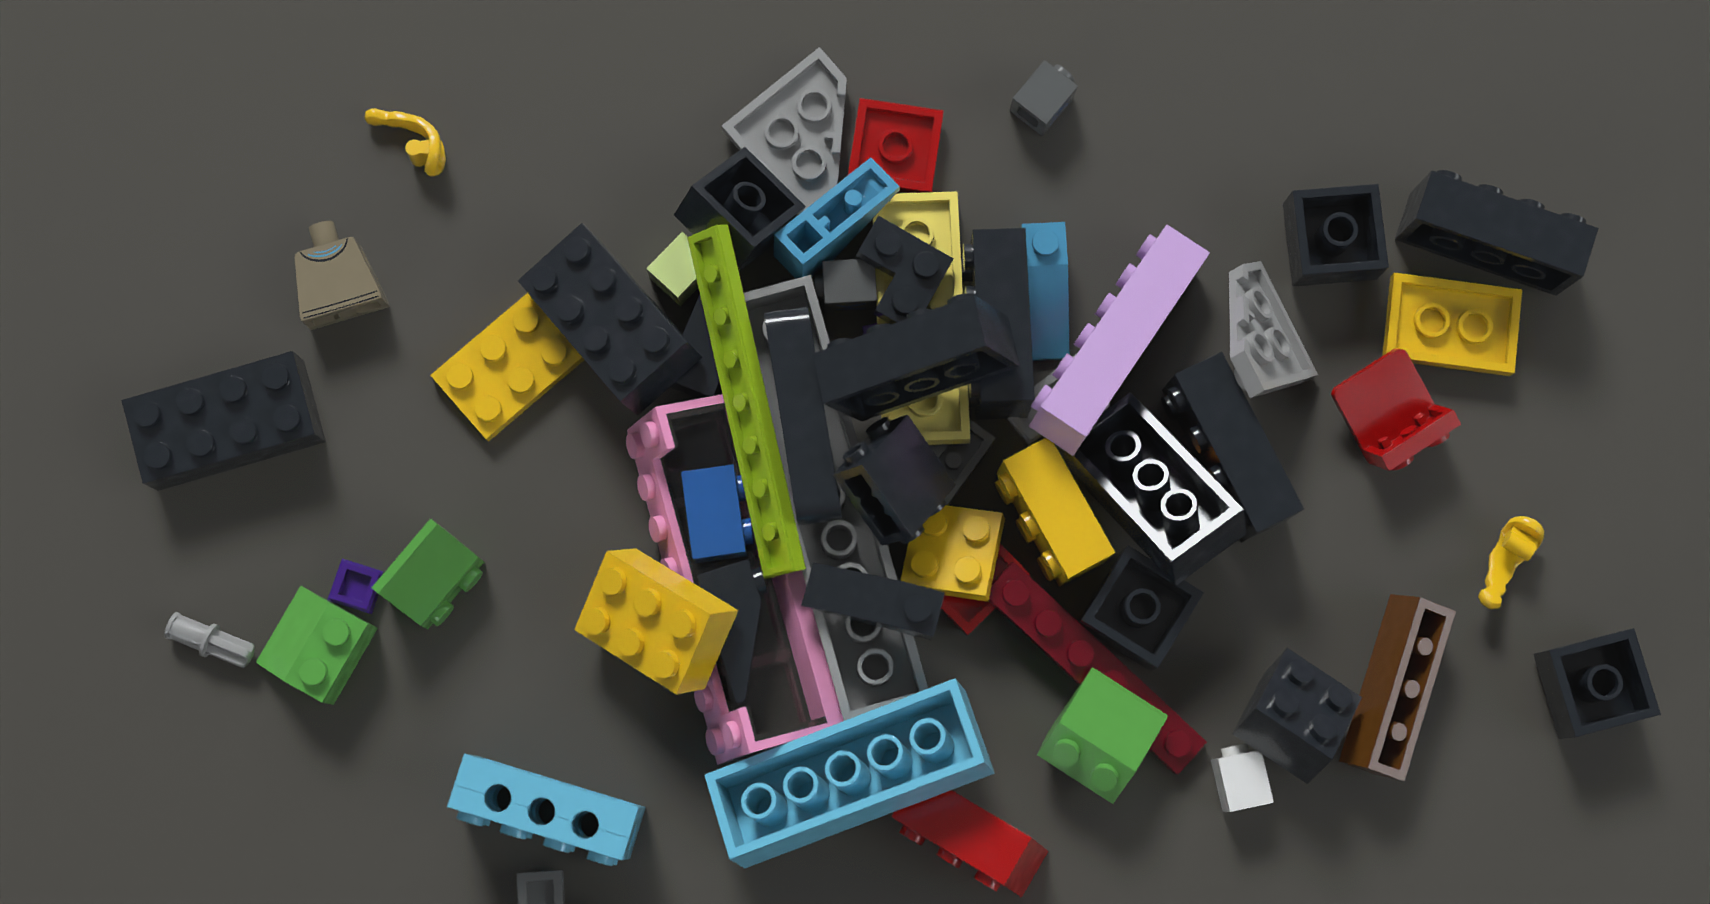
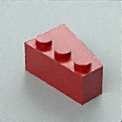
(974, 837)

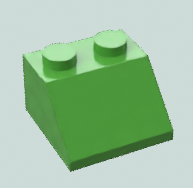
(429, 575)
(316, 646)
(1102, 735)

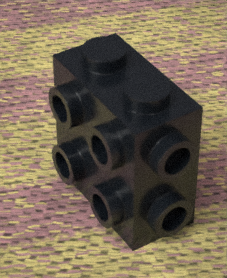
(894, 480)

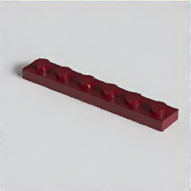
(1078, 651)

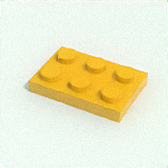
(1453, 323)
(507, 367)

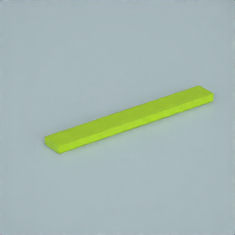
(746, 402)

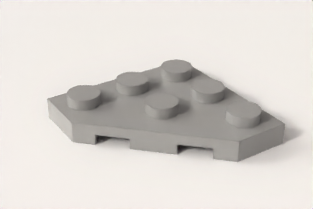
(797, 127)
(1262, 336)

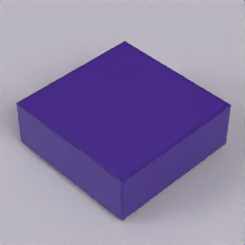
(354, 586)

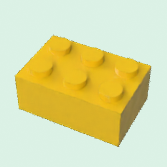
(1052, 512)
(656, 620)

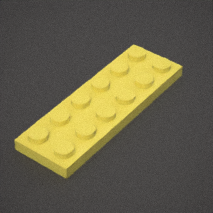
(935, 221)

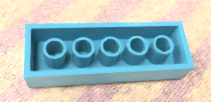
(848, 774)

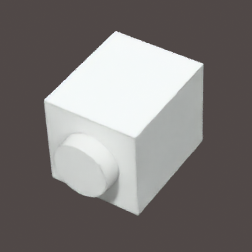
(1241, 779)

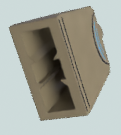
(335, 279)

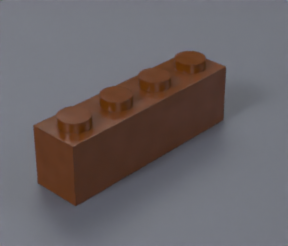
(1397, 686)

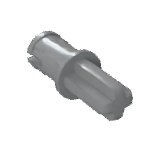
(209, 640)

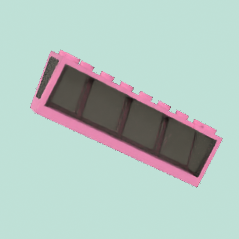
(790, 674)

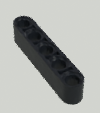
(802, 416)

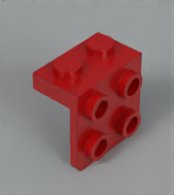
(1392, 411)

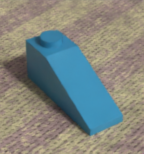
(833, 220)
(1048, 289)

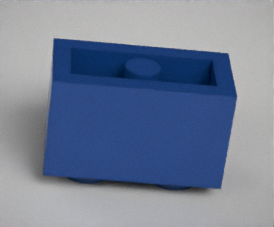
(715, 513)

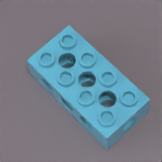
(476, 802)

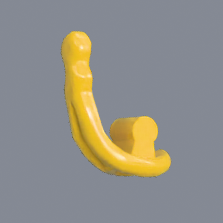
(421, 153)
(1516, 544)

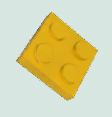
(956, 552)

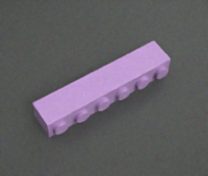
(1118, 340)

